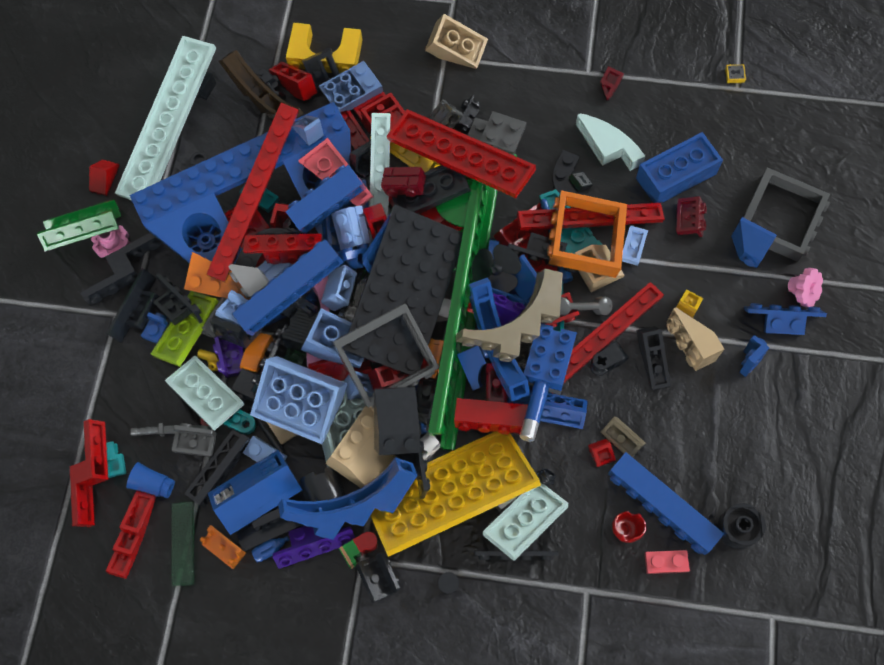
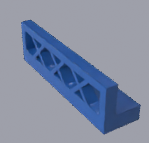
(560, 413)

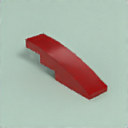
(131, 535)

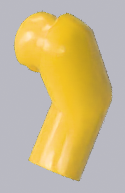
(211, 358)

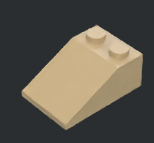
(456, 42)

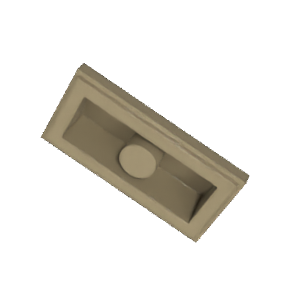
(622, 437)

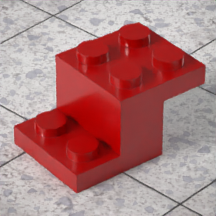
(379, 104)

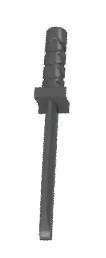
(161, 430)

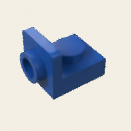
(155, 327)

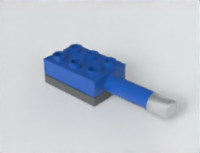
(545, 373)

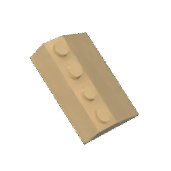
(356, 454)

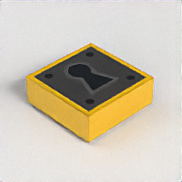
(735, 73)

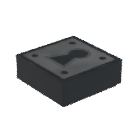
(580, 181)

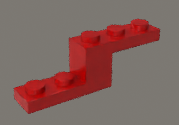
(88, 473)

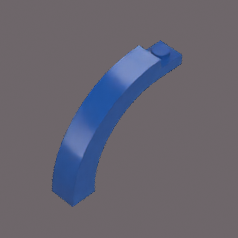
(486, 318)

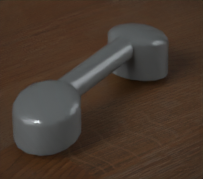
(601, 306)

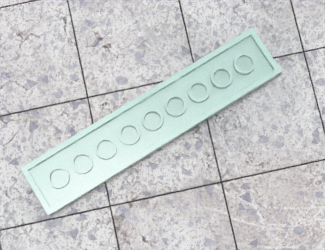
(167, 116)

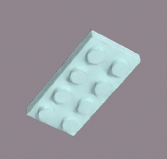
(204, 392)
(525, 520)

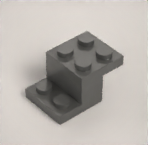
(500, 131)

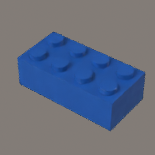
(325, 199)

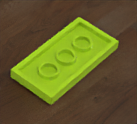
(180, 338)

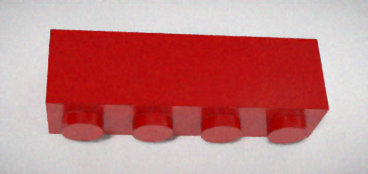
(489, 416)

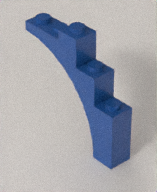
(355, 508)

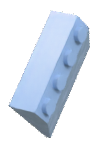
(297, 399)

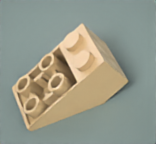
(695, 339)

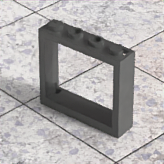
(795, 186)
(409, 381)

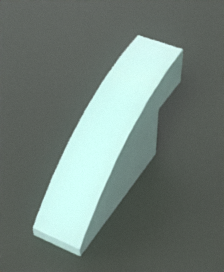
(609, 142)

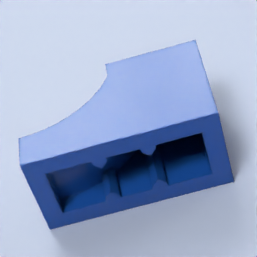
(472, 363)

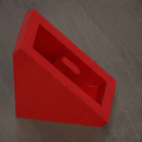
(102, 176)

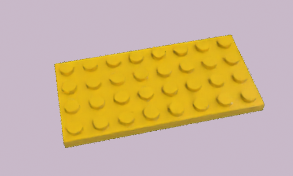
(460, 488)

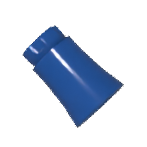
(149, 481)

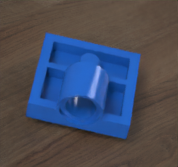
(352, 255)

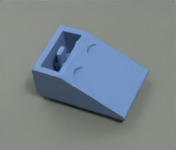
(352, 87)

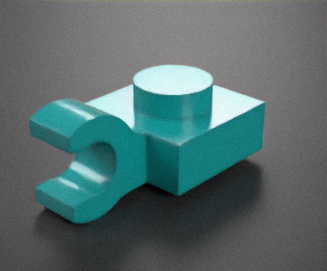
(115, 461)

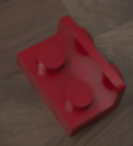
(691, 216)

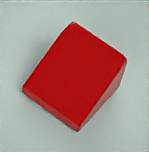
(602, 452)

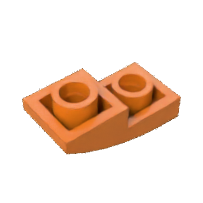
(255, 352)

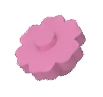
(110, 241)
(806, 287)

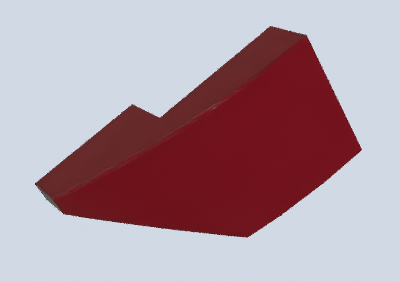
(610, 81)

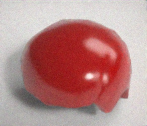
(628, 527)

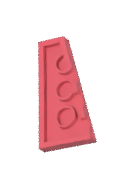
(324, 162)

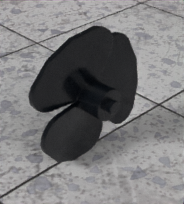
(497, 272)

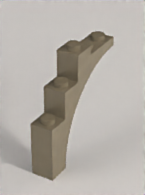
(542, 308)

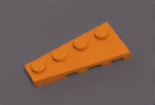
(201, 283)

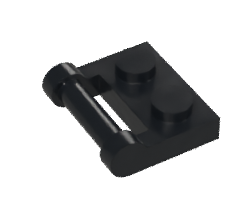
(315, 67)

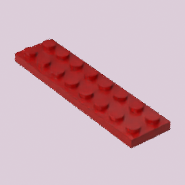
(462, 153)

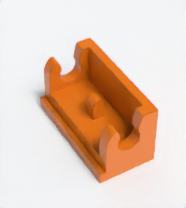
(222, 547)

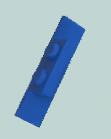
(785, 320)

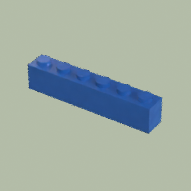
(287, 287)
(665, 504)

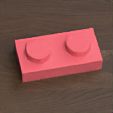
(667, 562)

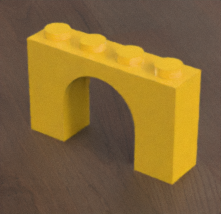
(345, 56)

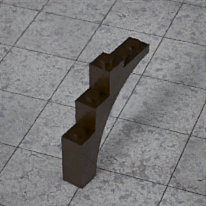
(252, 85)

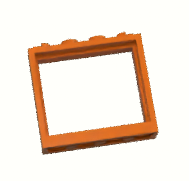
(584, 263)

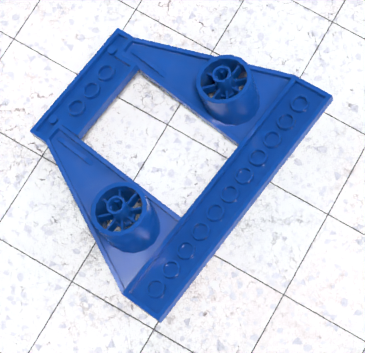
(187, 202)

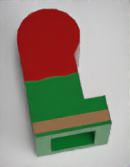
(359, 546)

